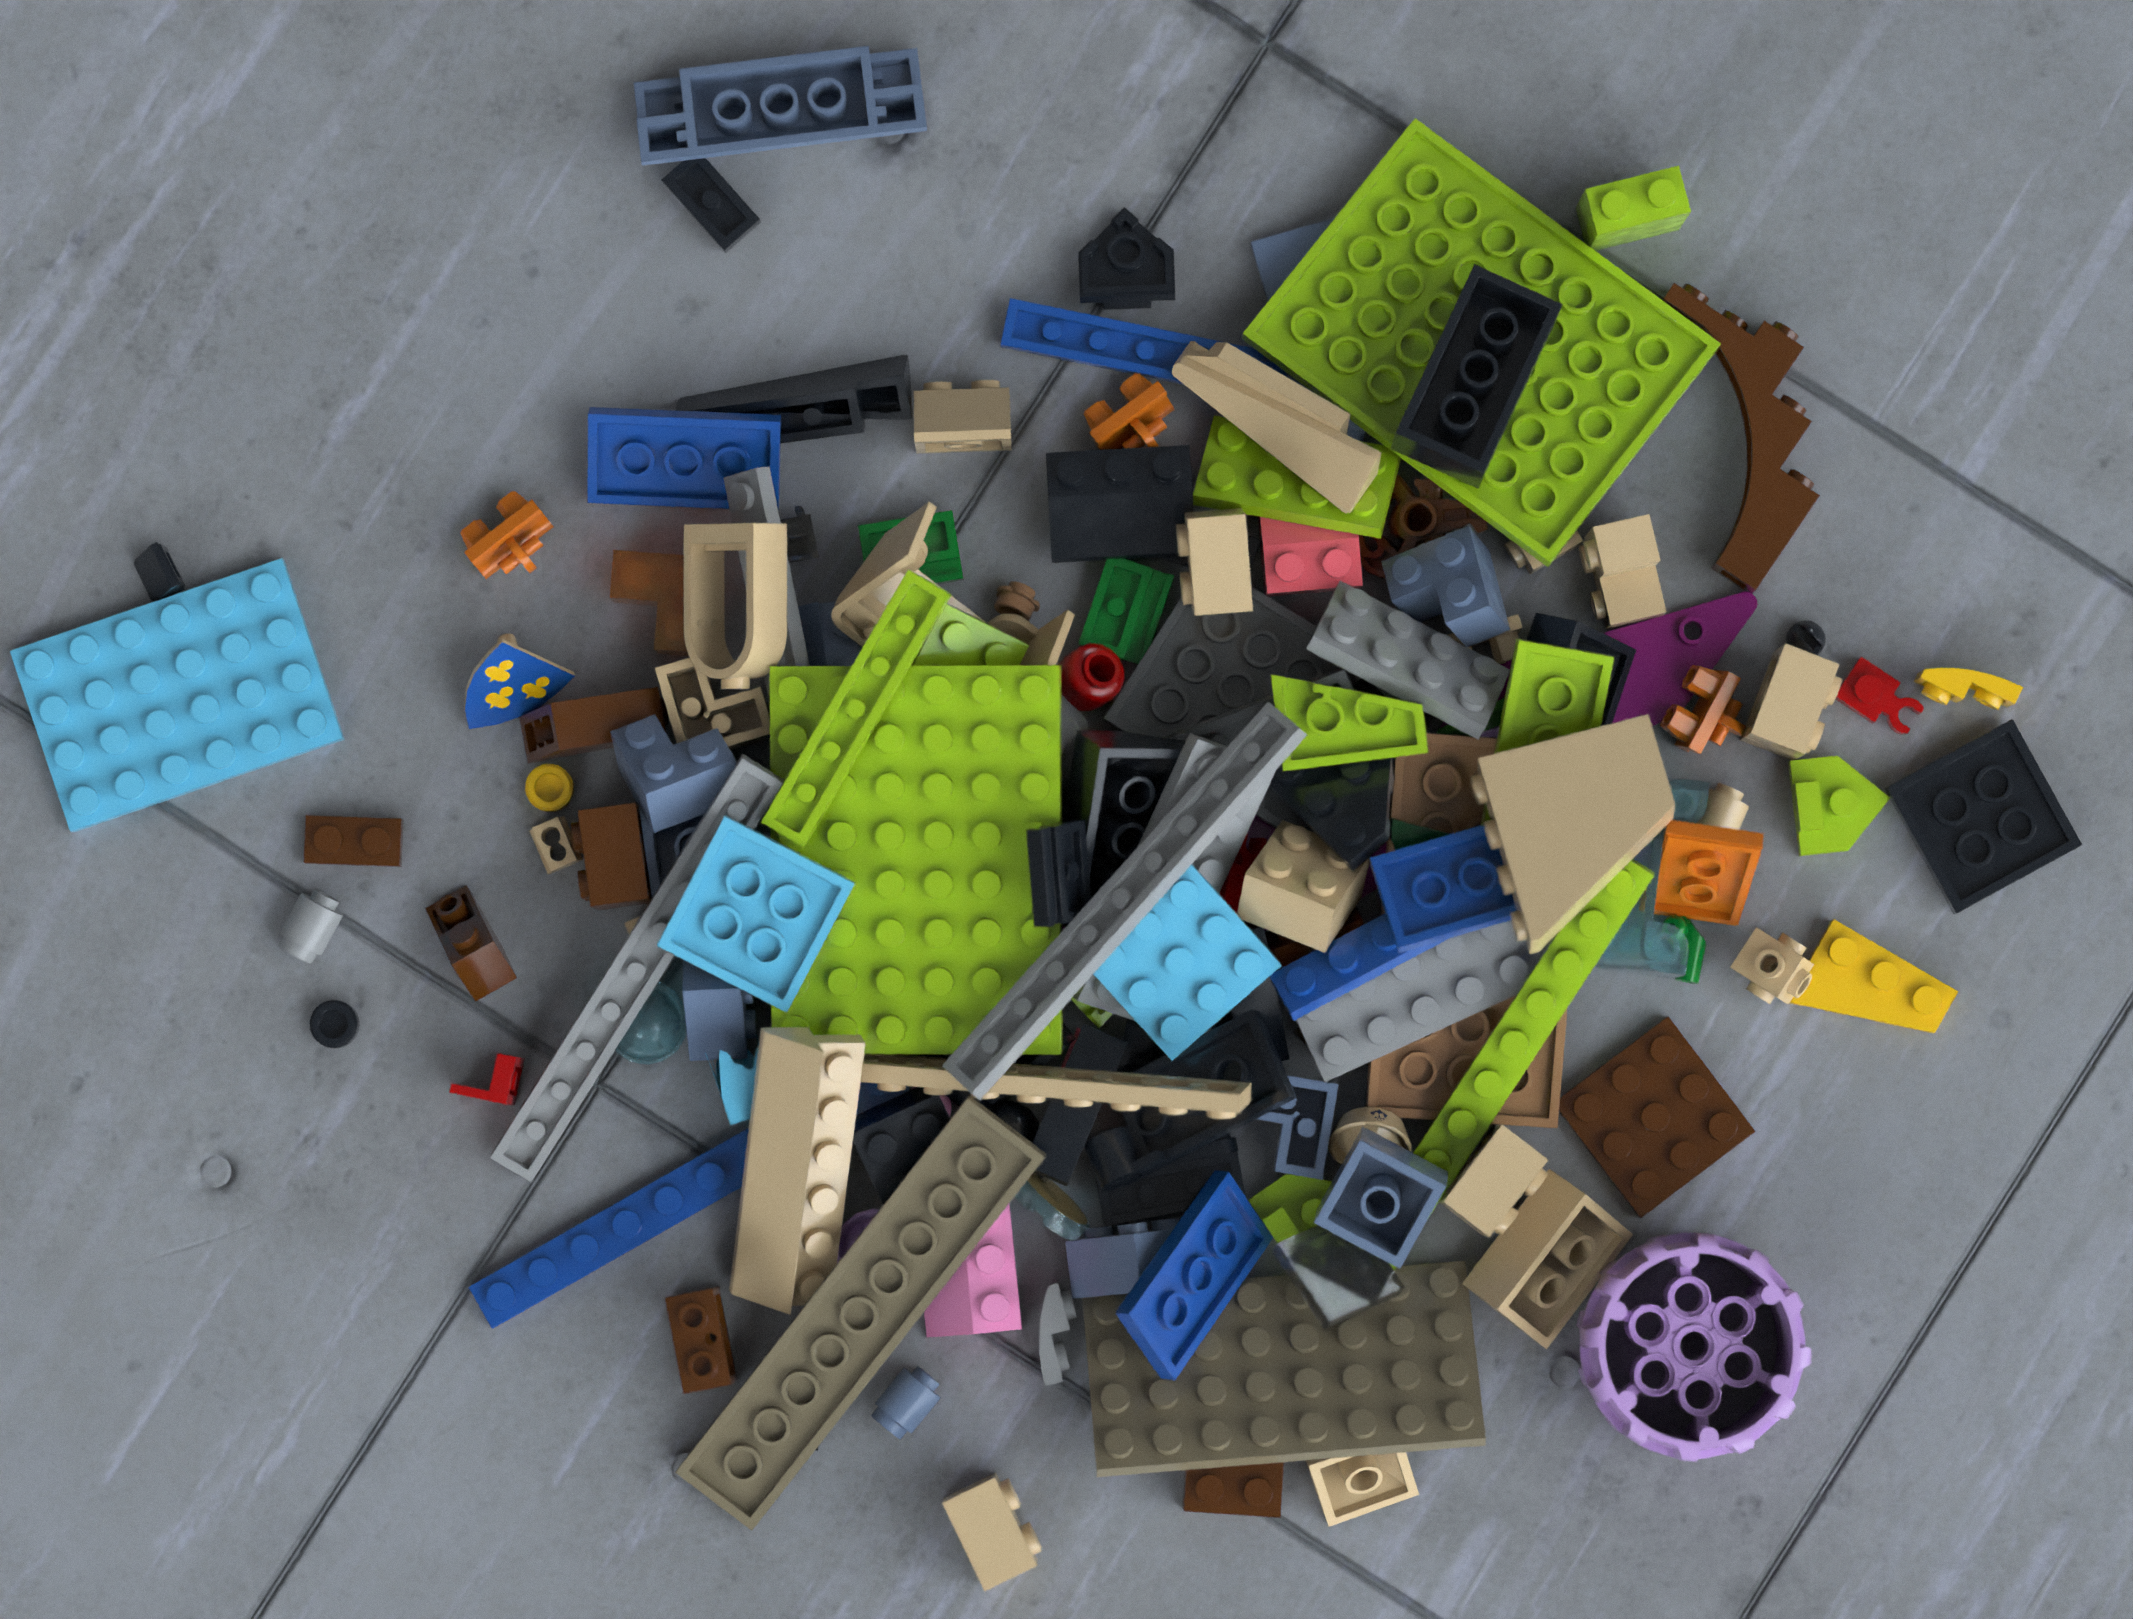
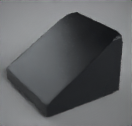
(158, 572)

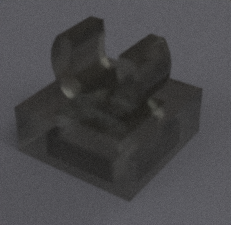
(800, 537)

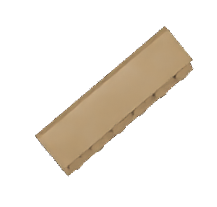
(795, 1165)

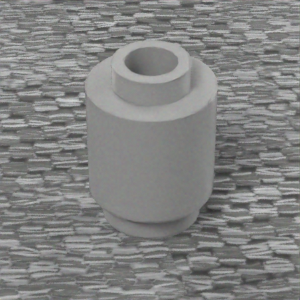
(310, 925)

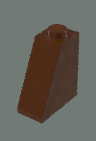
(586, 723)

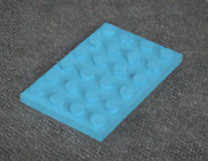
(177, 695)

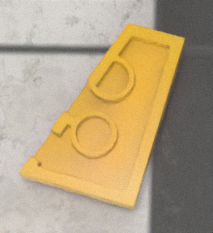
(1872, 983)

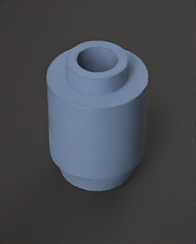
(906, 1401)

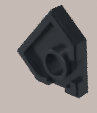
(1126, 266)

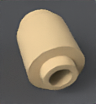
(1724, 808)

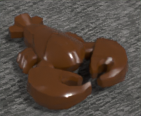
(1417, 522)

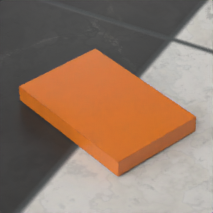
(1706, 871)

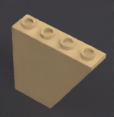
(1571, 818)

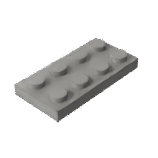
(1408, 659)

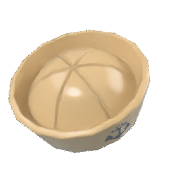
(1375, 1119)

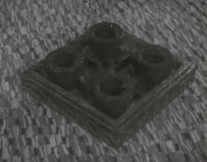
(1336, 1275)

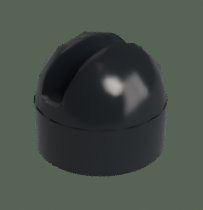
(1812, 630)

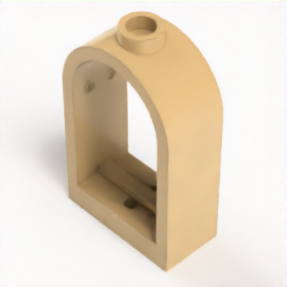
(765, 599)

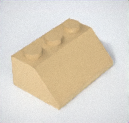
(1547, 1259)

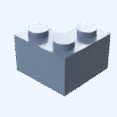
(1449, 578)
(670, 779)
(716, 1015)
(1304, 1127)
(1114, 1263)

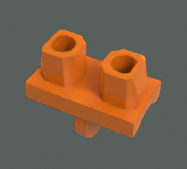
(1135, 422)
(510, 541)
(1713, 713)

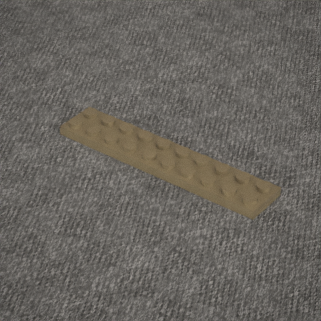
(860, 1312)

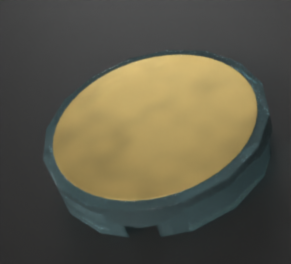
(1055, 1205)

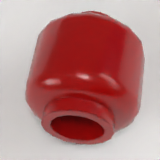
(1091, 676)

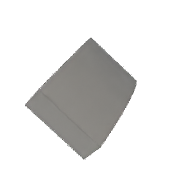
(1054, 1318)

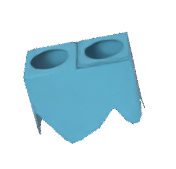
(736, 1084)

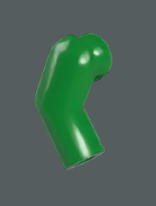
(1696, 948)

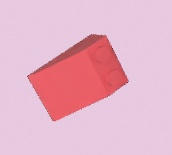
(1307, 558)

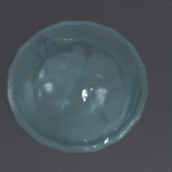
(656, 1029)

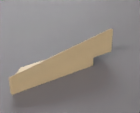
(1283, 419)

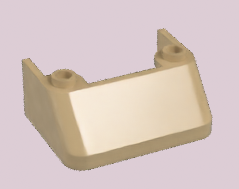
(902, 550)

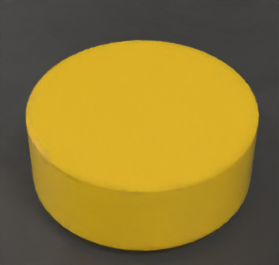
(549, 787)

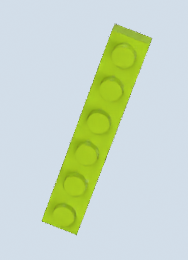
(856, 708)

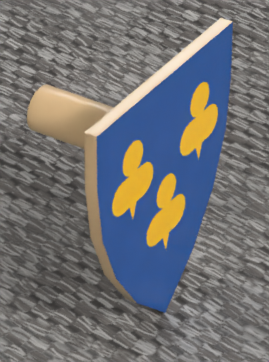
(510, 684)

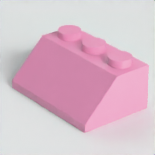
(982, 1290)

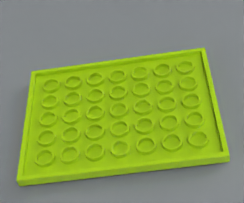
(1382, 285)
(934, 848)

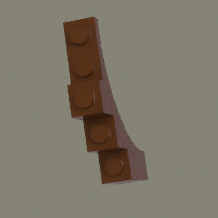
(1772, 499)

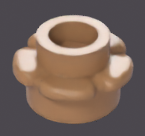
(1016, 599)

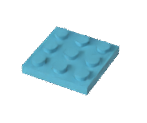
(755, 913)
(1186, 964)

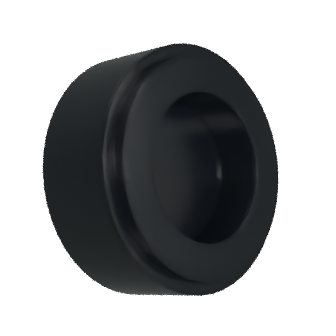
(334, 1024)

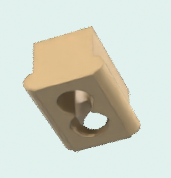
(545, 851)

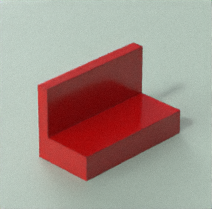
(503, 1085)

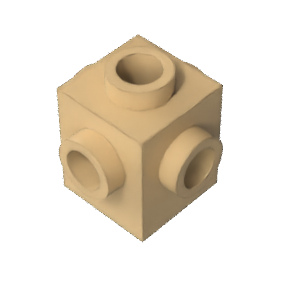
(1774, 967)

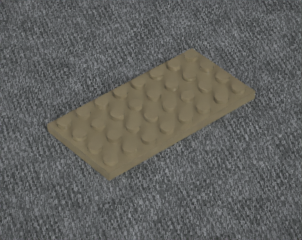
(1287, 1389)

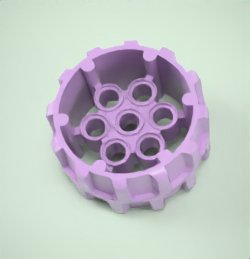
(1700, 1438)

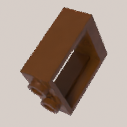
(701, 1360)

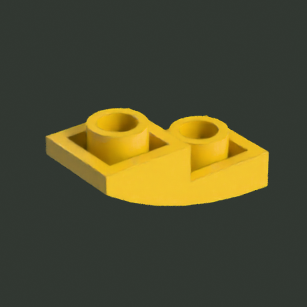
(1953, 684)

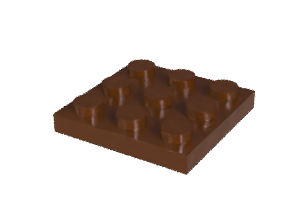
(1654, 1117)

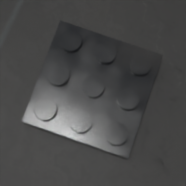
(1983, 816)

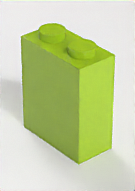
(1633, 208)

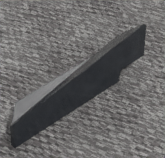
(820, 401)

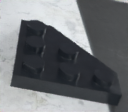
(1343, 801)

